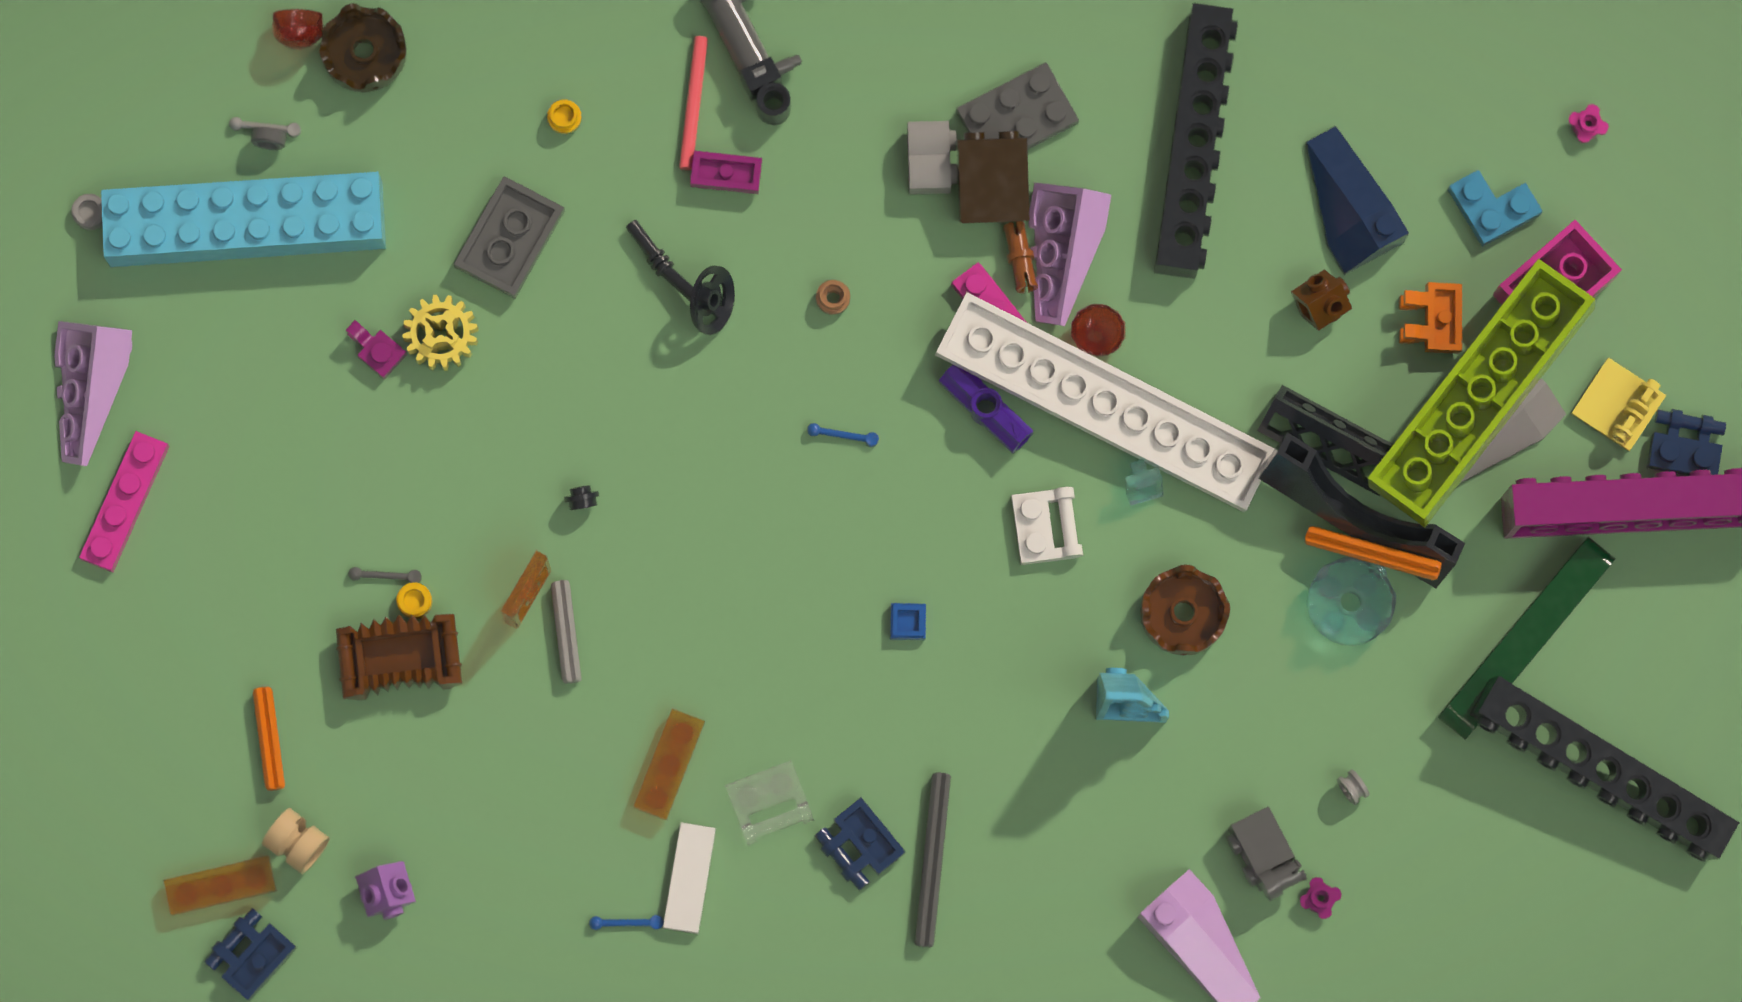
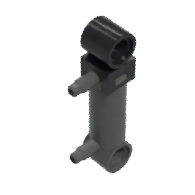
(757, 70)

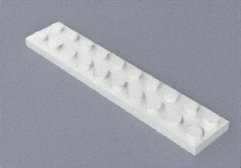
(1105, 402)

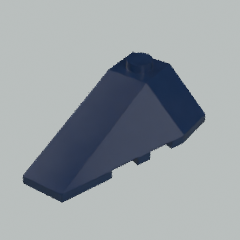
(1354, 209)

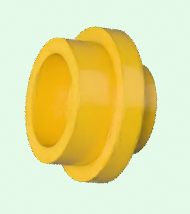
(564, 116)

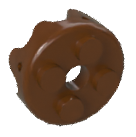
(1191, 587)

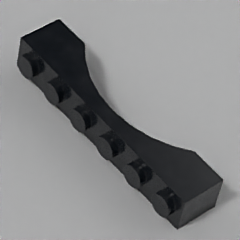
(1301, 475)

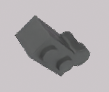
(1265, 853)

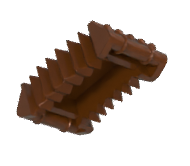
(398, 654)

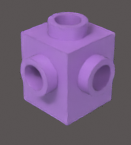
(385, 890)

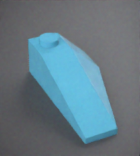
(1127, 699)

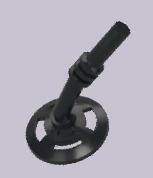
(704, 296)

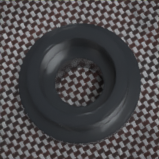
(581, 497)

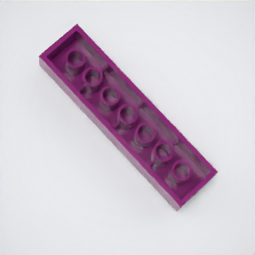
(1622, 504)

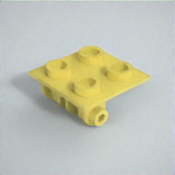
(1619, 404)

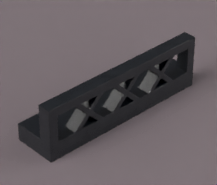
(1329, 428)

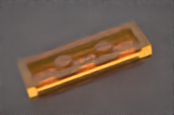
(669, 764)
(220, 885)

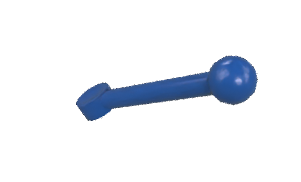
(870, 439)
(596, 923)

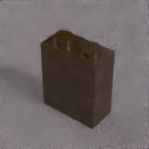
(993, 178)

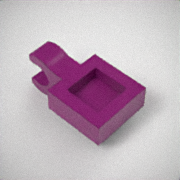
(378, 352)

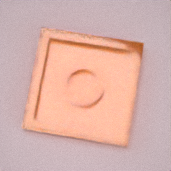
(526, 590)

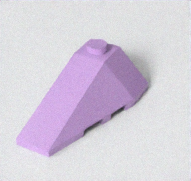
(1067, 235)
(92, 371)
(1197, 936)

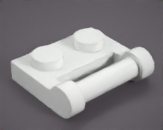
(1035, 528)

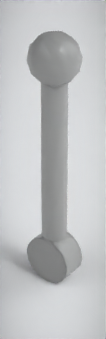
(292, 129)

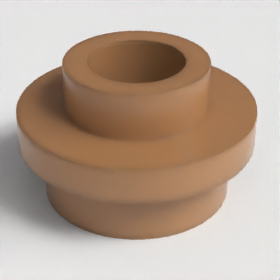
(837, 287)

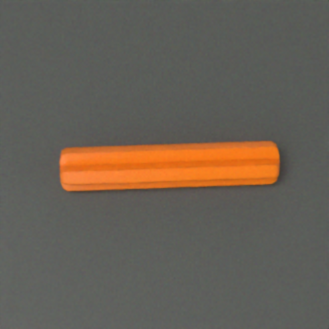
(268, 738)

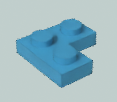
(1489, 215)

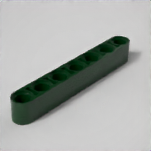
(1530, 631)

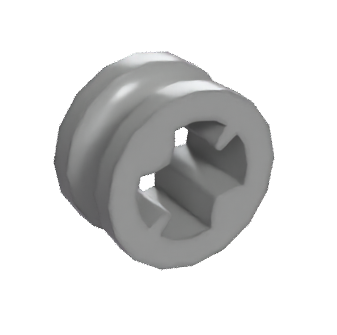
(1353, 787)

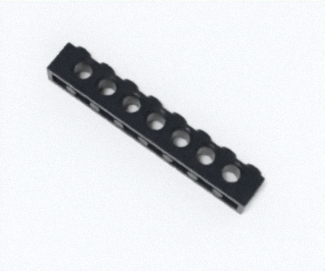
(1204, 23)
(1714, 825)

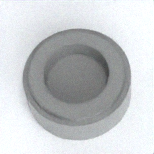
(88, 211)

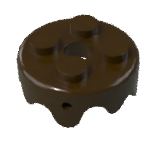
(358, 26)

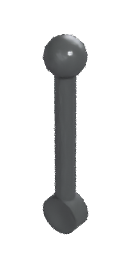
(413, 576)

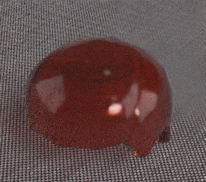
(297, 27)
(1098, 330)

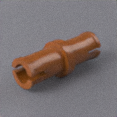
(1020, 257)

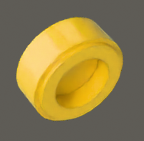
(414, 599)

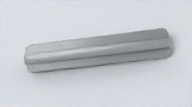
(566, 631)

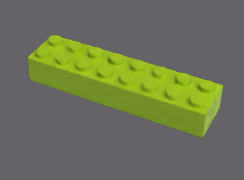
(1481, 392)

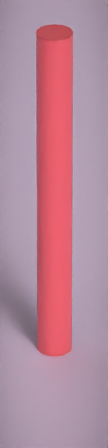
(693, 102)

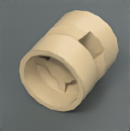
(295, 840)

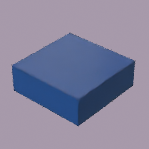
(908, 621)

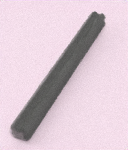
(932, 860)

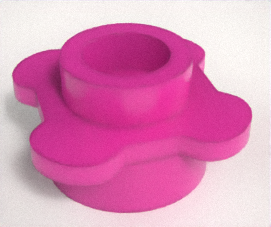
(1586, 133)

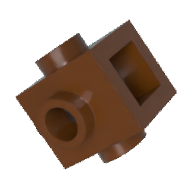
(1322, 299)

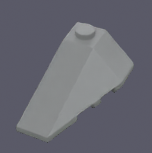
(1526, 427)

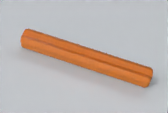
(1373, 553)

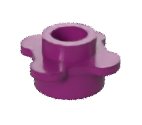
(1324, 907)

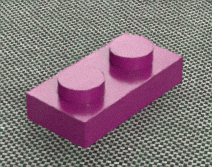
(726, 172)

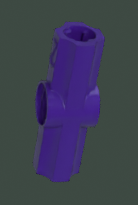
(1001, 422)

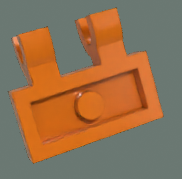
(1442, 317)

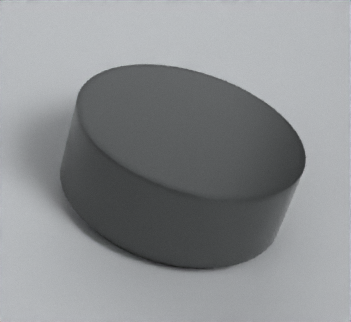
(268, 138)

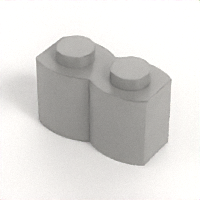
(929, 157)

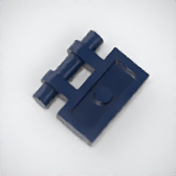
(1684, 454)
(868, 836)
(259, 960)

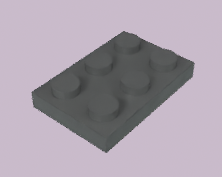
(1025, 104)
(509, 237)

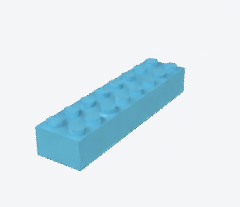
(243, 219)

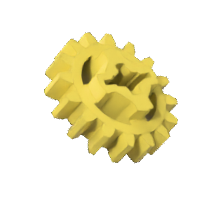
(449, 321)

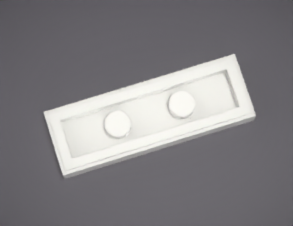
(689, 878)

